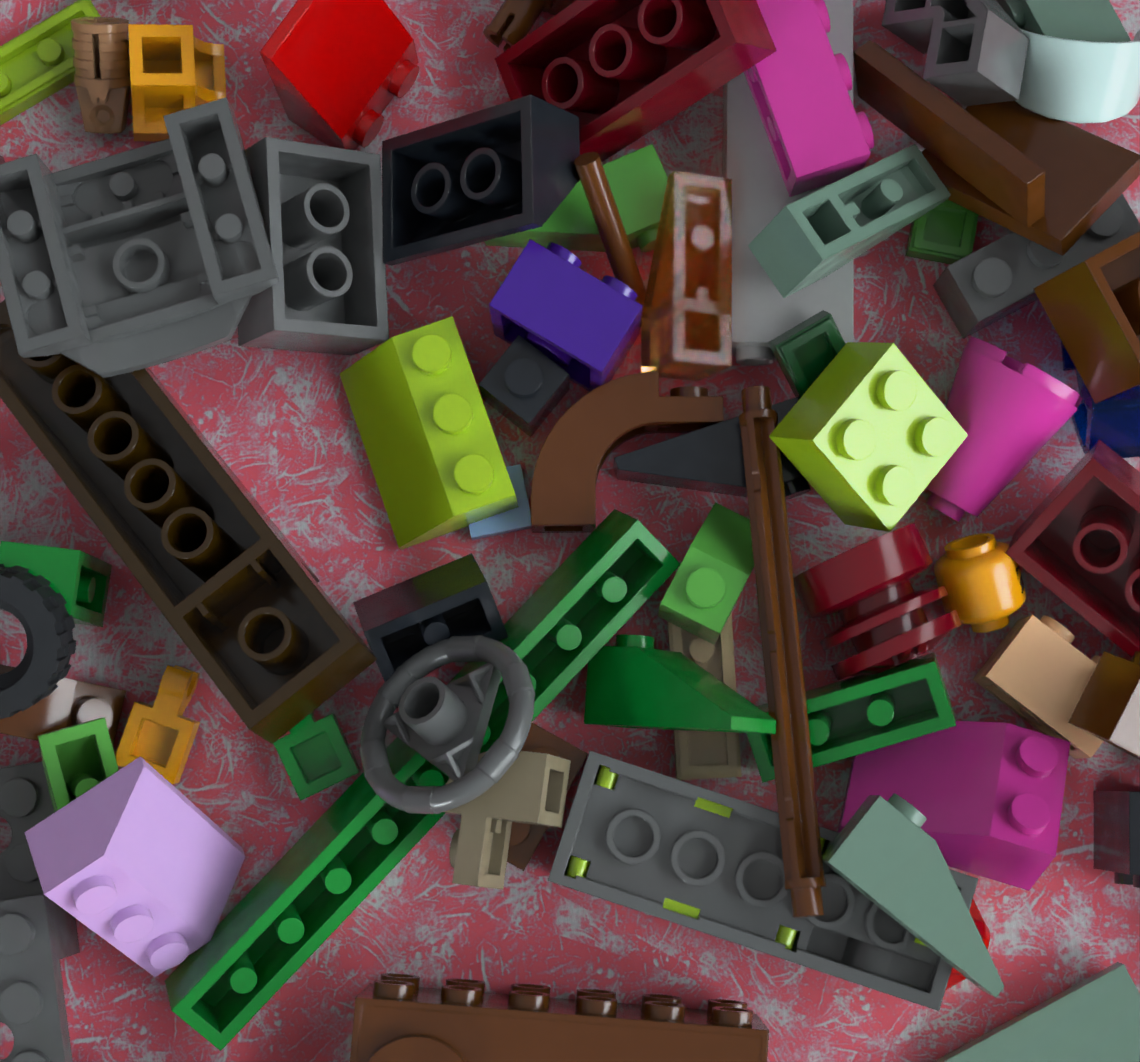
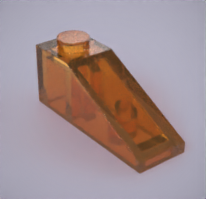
(690, 281)

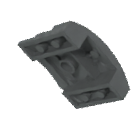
(135, 249)

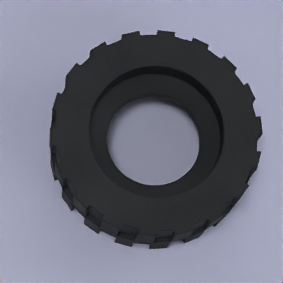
(47, 634)

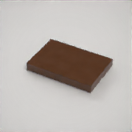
(1080, 174)

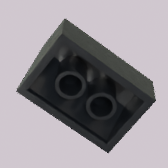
(476, 177)

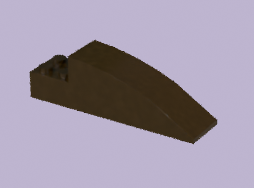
(188, 535)

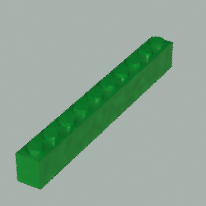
(366, 837)

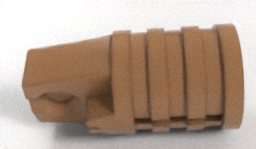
(102, 72)

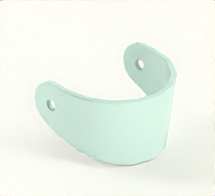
(1080, 78)

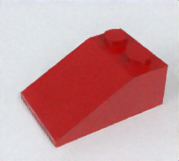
(340, 67)

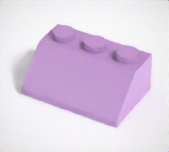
(138, 866)

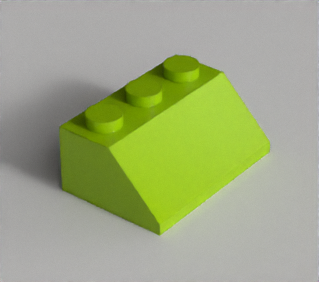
(427, 434)

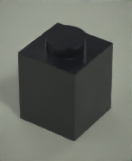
(524, 385)

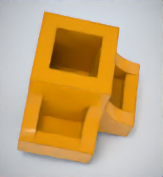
(170, 74)

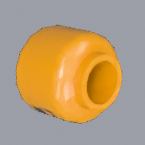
(980, 581)

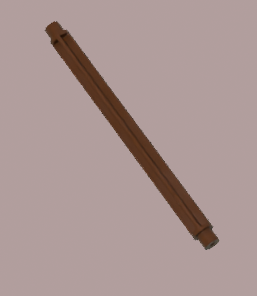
(782, 655)

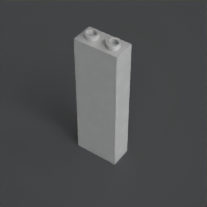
(757, 197)

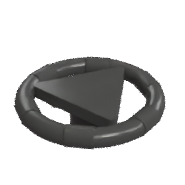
(448, 723)

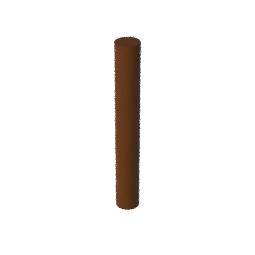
(609, 222)

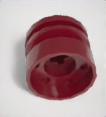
(876, 602)

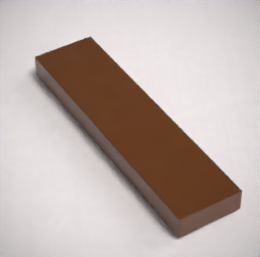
(951, 133)

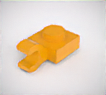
(161, 731)

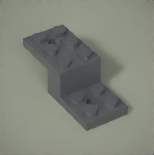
(32, 929)

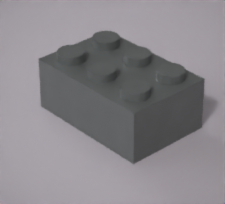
(327, 249)

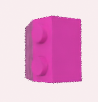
(985, 793)

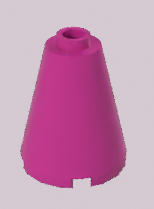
(1008, 419)

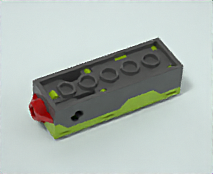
(722, 873)

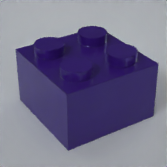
(567, 313)

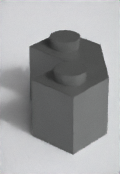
(969, 46)

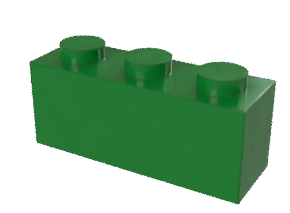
(868, 713)

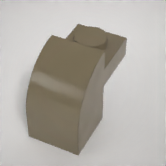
(528, 794)

